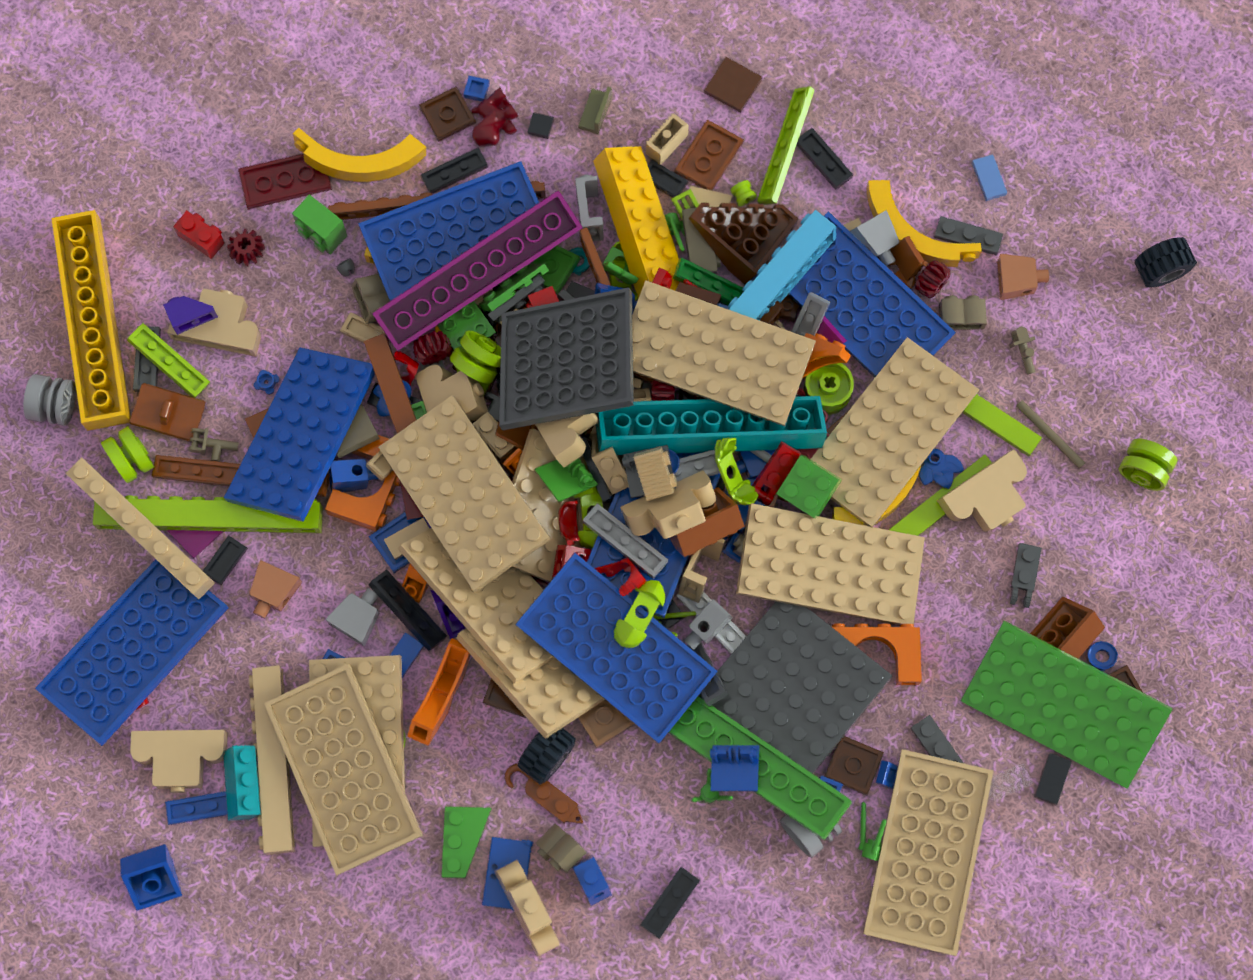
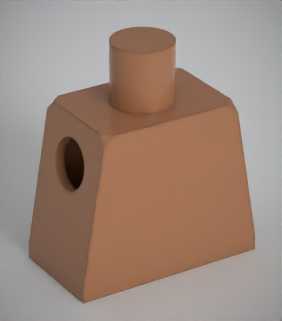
(1019, 276)
(272, 588)

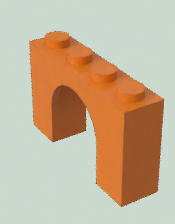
(370, 510)
(902, 640)

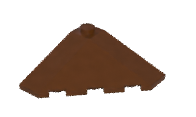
(743, 235)

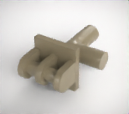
(1021, 338)
(216, 444)

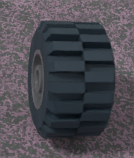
(1165, 262)
(546, 755)

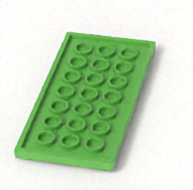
(1066, 704)

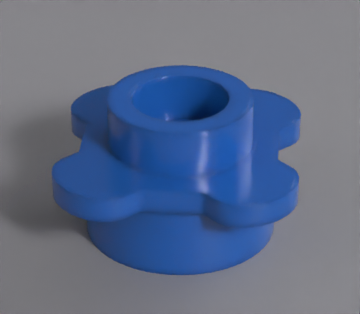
(260, 382)

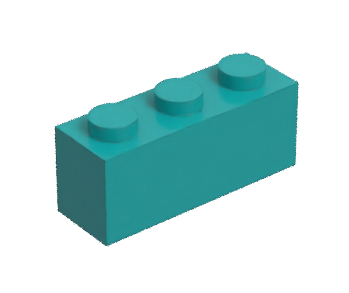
(241, 782)

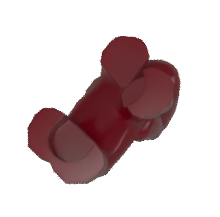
(496, 116)

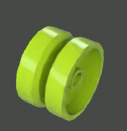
(477, 357)
(840, 385)
(129, 453)
(1148, 464)

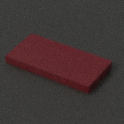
(281, 181)

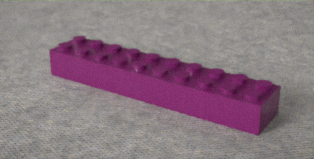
(477, 270)

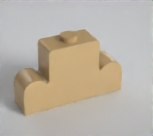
(228, 330)
(439, 384)
(564, 438)
(988, 494)
(674, 511)
(178, 755)
(528, 908)

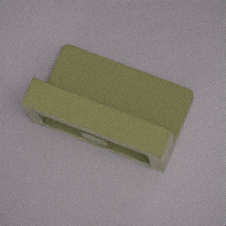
(595, 110)

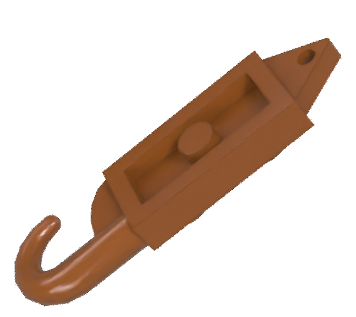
(548, 797)

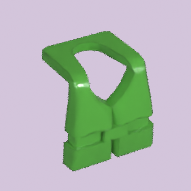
(612, 269)

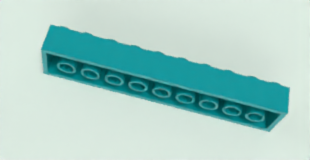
(698, 424)

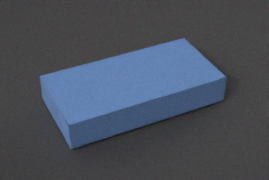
(989, 177)

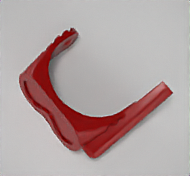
(412, 366)
(568, 522)
(635, 579)

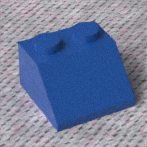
(150, 877)

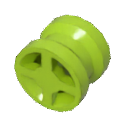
(743, 193)

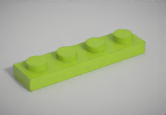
(168, 360)

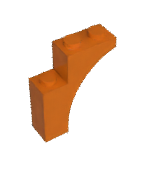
(825, 353)
(440, 695)

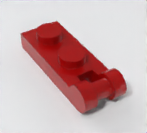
(775, 472)

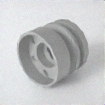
(49, 399)
(805, 839)

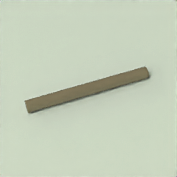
(1023, 407)

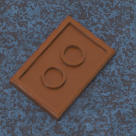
(708, 155)
(593, 257)

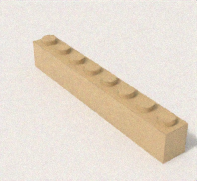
(140, 528)
(272, 767)

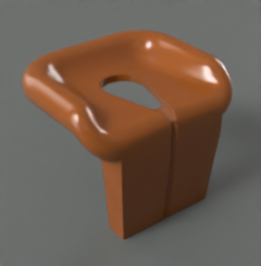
(908, 261)

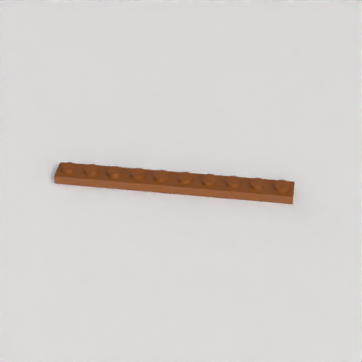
(382, 205)

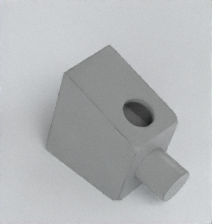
(878, 236)
(355, 616)
(717, 619)

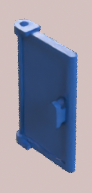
(502, 853)

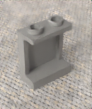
(588, 187)

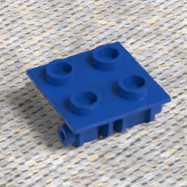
(734, 767)

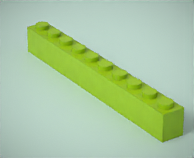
(211, 516)

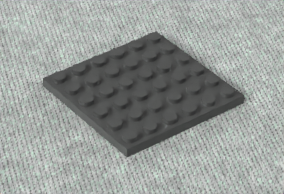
(566, 359)
(798, 684)

